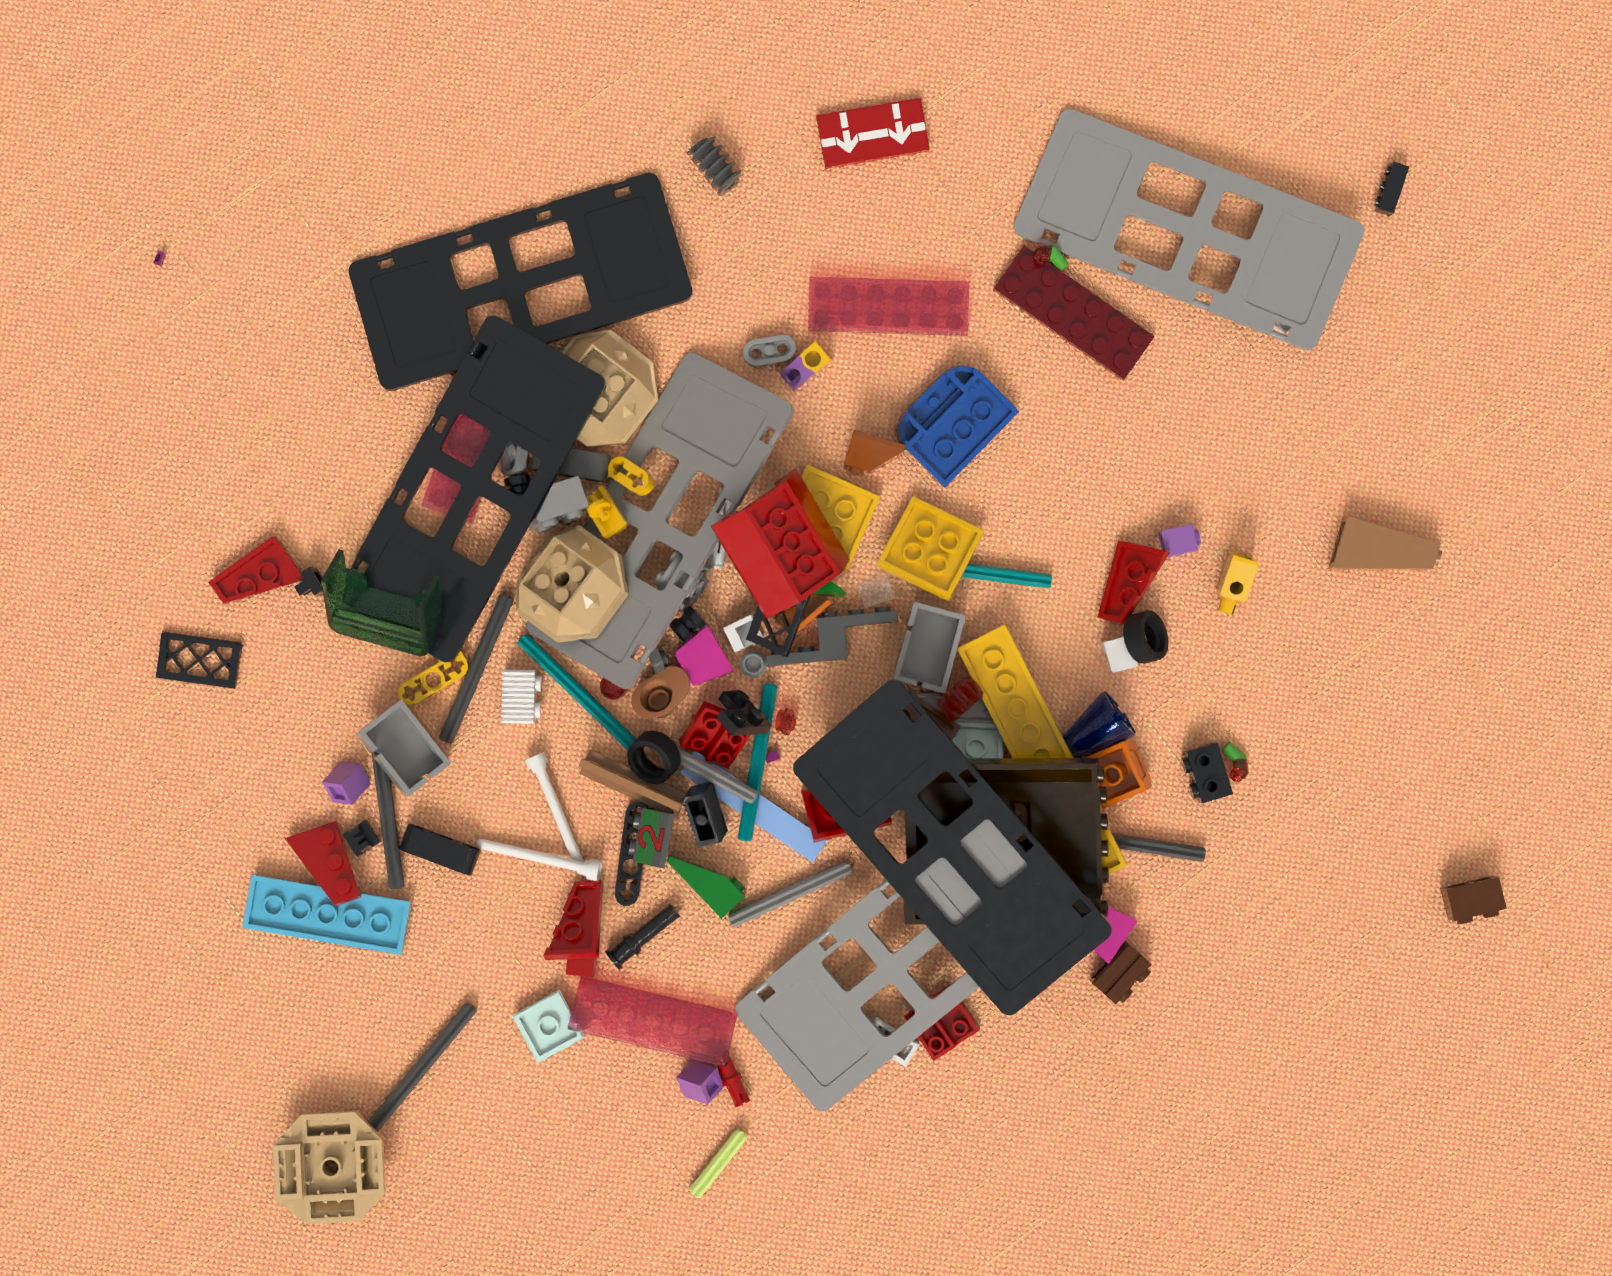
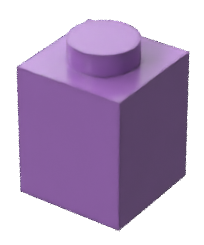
(1180, 540)

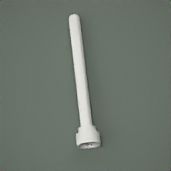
(538, 765)
(590, 868)

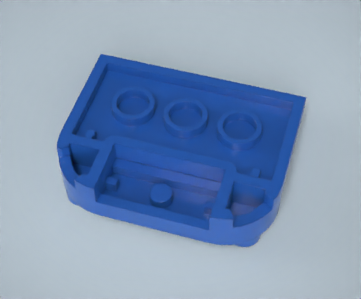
(953, 421)

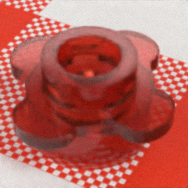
(785, 721)

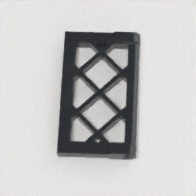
(791, 629)
(183, 675)

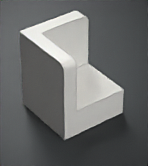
(738, 632)
(1118, 655)

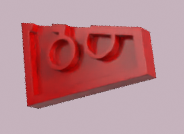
(257, 572)
(1129, 578)
(821, 822)
(327, 861)
(580, 925)

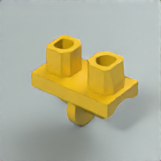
(605, 513)

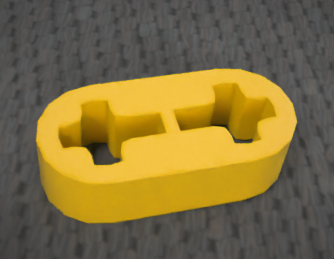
(633, 472)

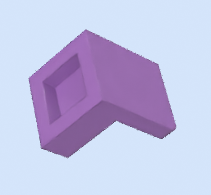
(346, 782)
(700, 1082)

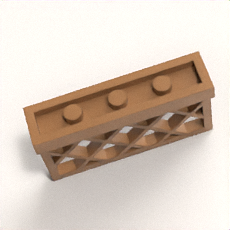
(624, 780)

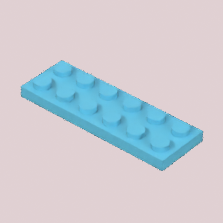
(308, 913)

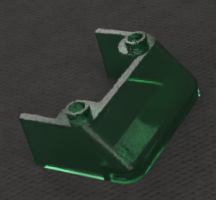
(377, 614)

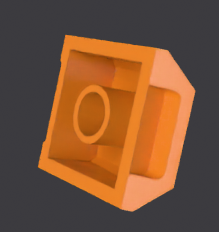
(1123, 771)

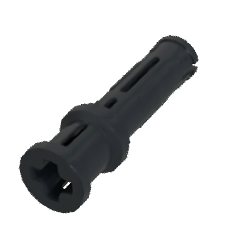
(632, 944)

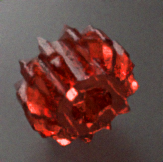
(960, 698)

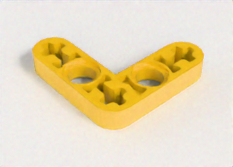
(420, 696)

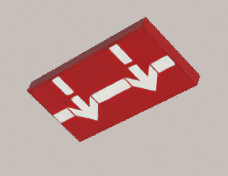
(872, 133)

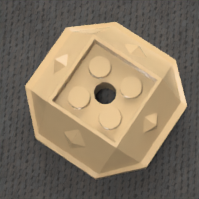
(629, 387)
(586, 601)
(302, 1175)

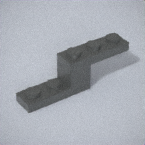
(832, 636)

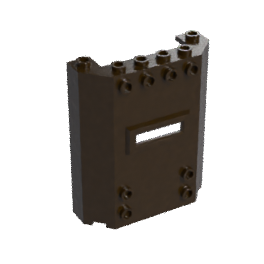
(1062, 814)

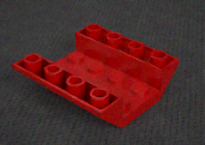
(782, 545)

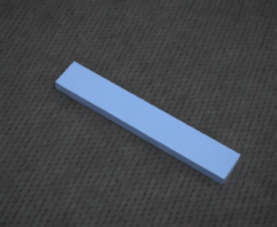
(768, 817)

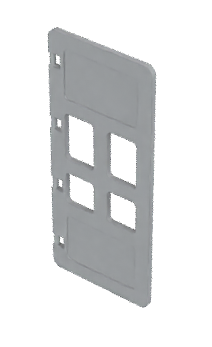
(1285, 271)
(714, 428)
(820, 1027)

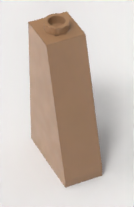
(1377, 547)

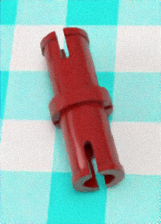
(733, 1082)

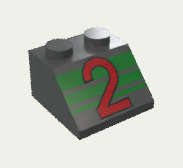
(652, 837)

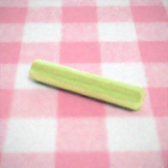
(718, 1163)

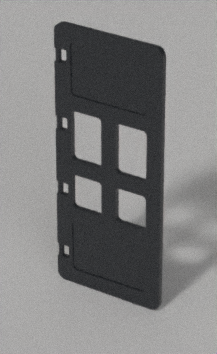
(621, 250)
(524, 398)
(1021, 932)

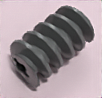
(715, 165)

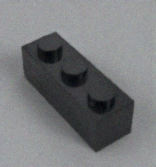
(1391, 188)

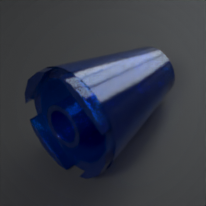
(1098, 727)

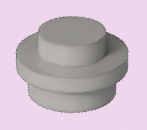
(753, 664)

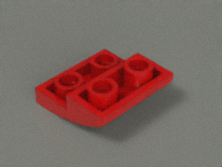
(711, 738)
(947, 1031)

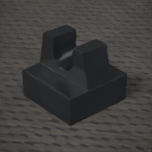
(311, 582)
(361, 838)

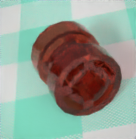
(611, 690)

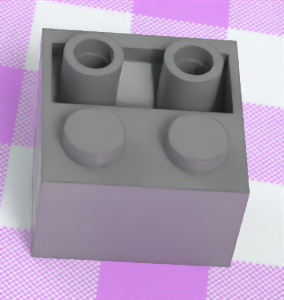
(563, 502)

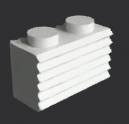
(520, 696)

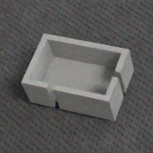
(929, 647)
(403, 748)

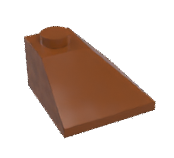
(870, 453)

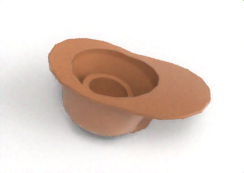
(661, 693)

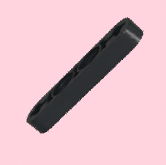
(620, 886)

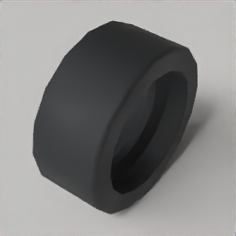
(1134, 633)
(664, 747)

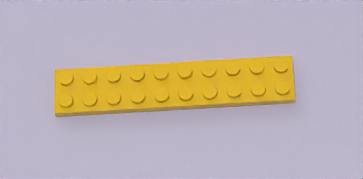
(1020, 708)

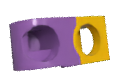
(805, 366)

